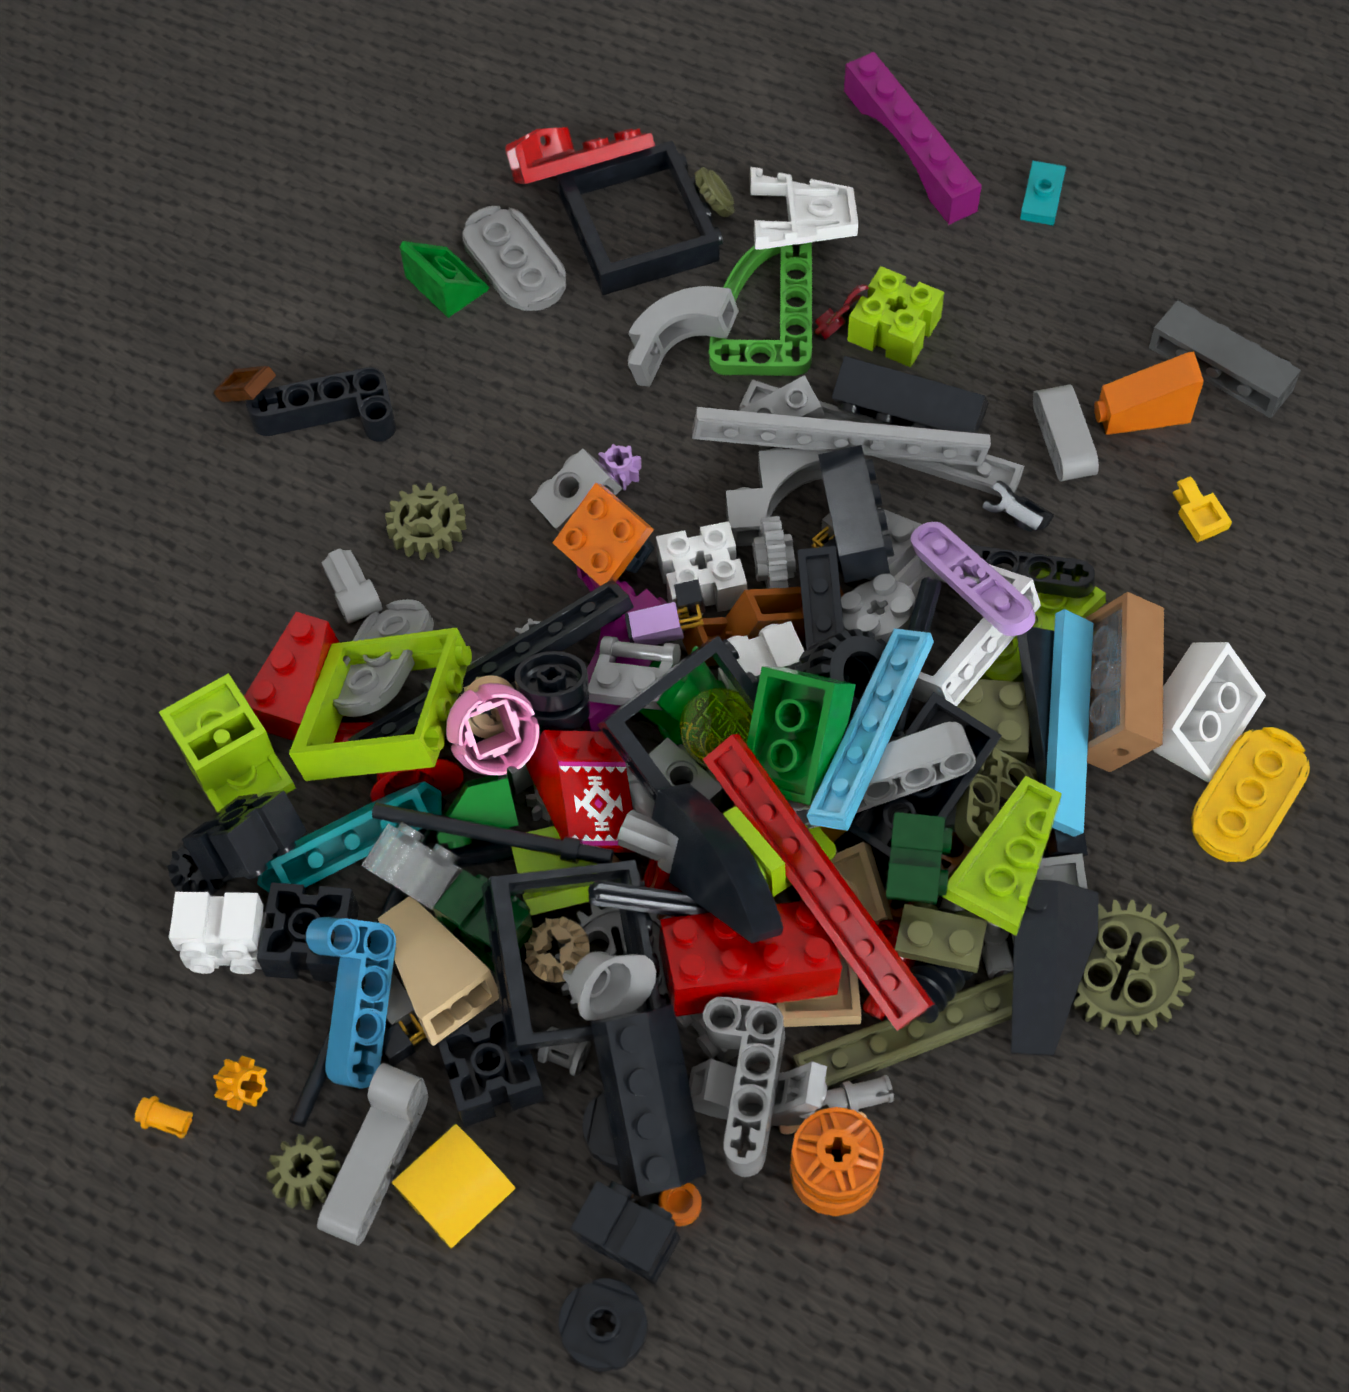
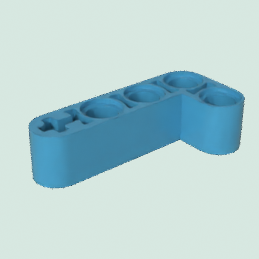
(343, 1062)

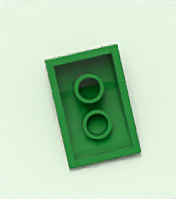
(798, 728)

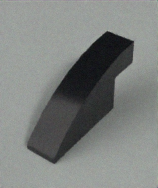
(715, 864)

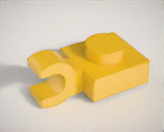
(1200, 514)

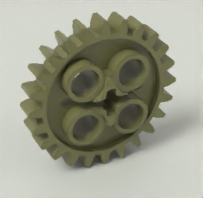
(1160, 980)

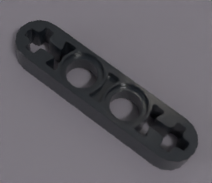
(1024, 563)

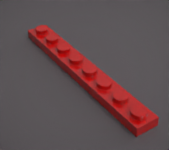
(819, 883)

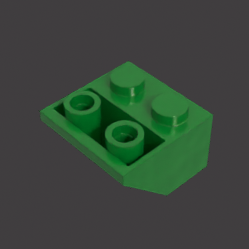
(481, 801)

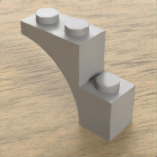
(779, 474)

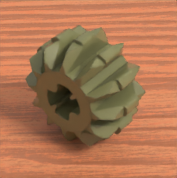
(290, 1182)

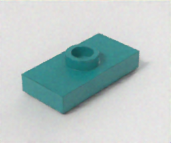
(1043, 193)

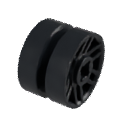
(556, 689)

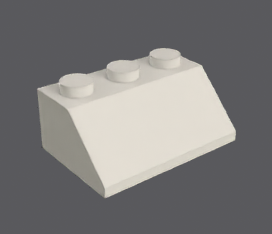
(1206, 707)

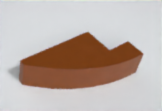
(749, 615)

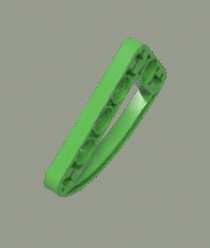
(778, 350)

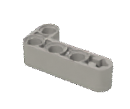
(747, 1086)
(375, 1154)

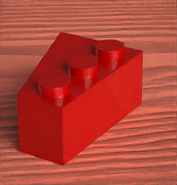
(290, 675)

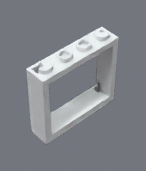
(978, 648)

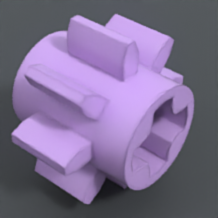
(621, 464)

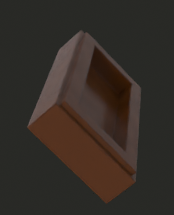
(244, 383)

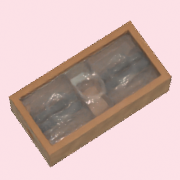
(1126, 682)

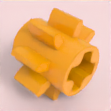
(240, 1083)

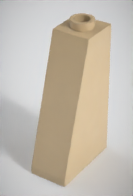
(438, 971)

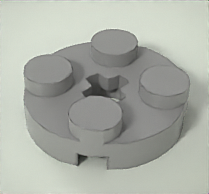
(881, 593)

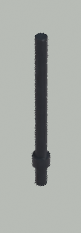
(569, 849)

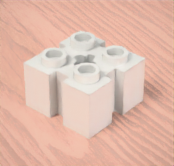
(705, 558)
(773, 647)
(218, 930)

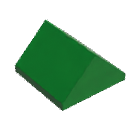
(441, 276)

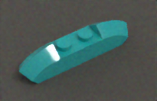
(344, 839)

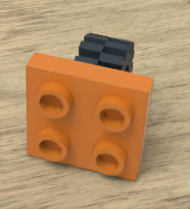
(605, 536)

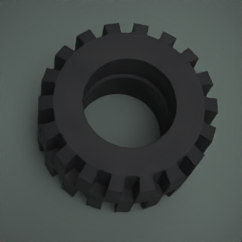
(848, 650)

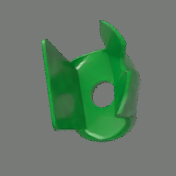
(676, 698)

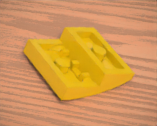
(453, 1185)

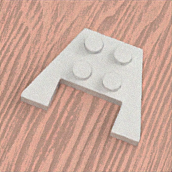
(814, 211)

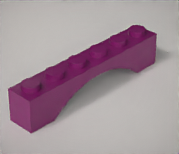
(943, 174)

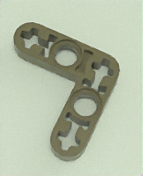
(992, 784)

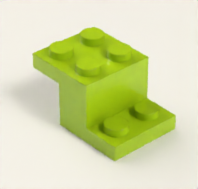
(225, 744)

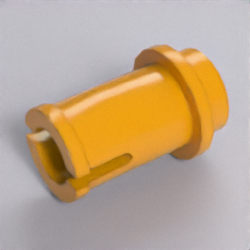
(163, 1117)

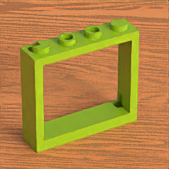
(314, 746)

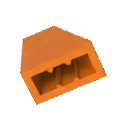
(1151, 397)

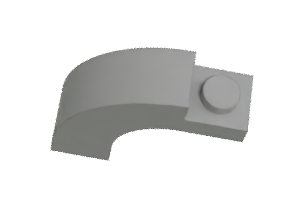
(675, 318)
(797, 1092)

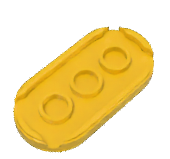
(1250, 794)

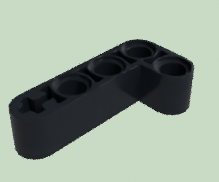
(326, 401)

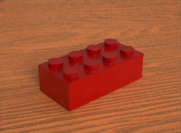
(711, 960)

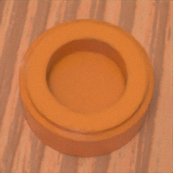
(682, 1203)

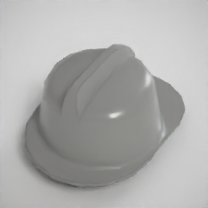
(610, 984)

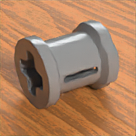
(568, 1055)

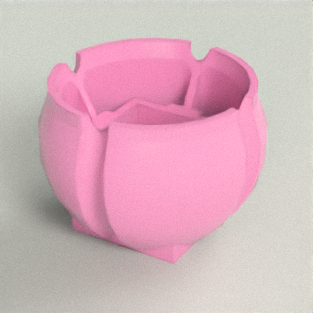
(502, 750)

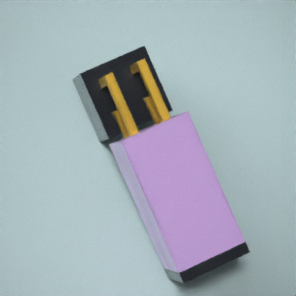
(663, 622)

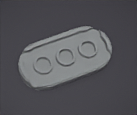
(514, 258)
(380, 679)

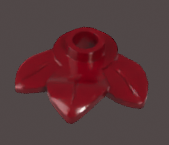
(832, 321)

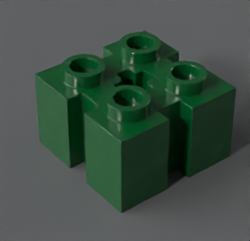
(916, 858)
(464, 915)

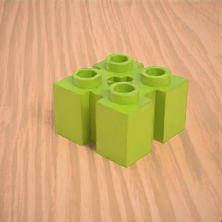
(895, 316)

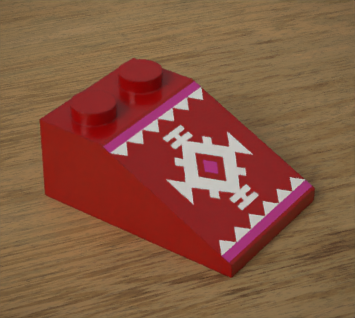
(582, 786)

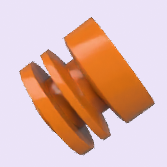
(830, 1185)

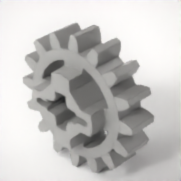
(773, 554)

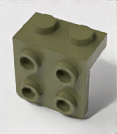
(941, 936)

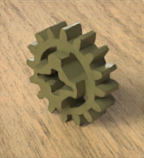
(425, 522)

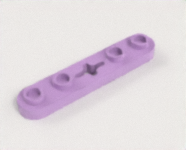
(993, 597)

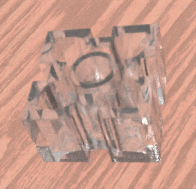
(412, 866)

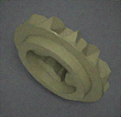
(715, 191)

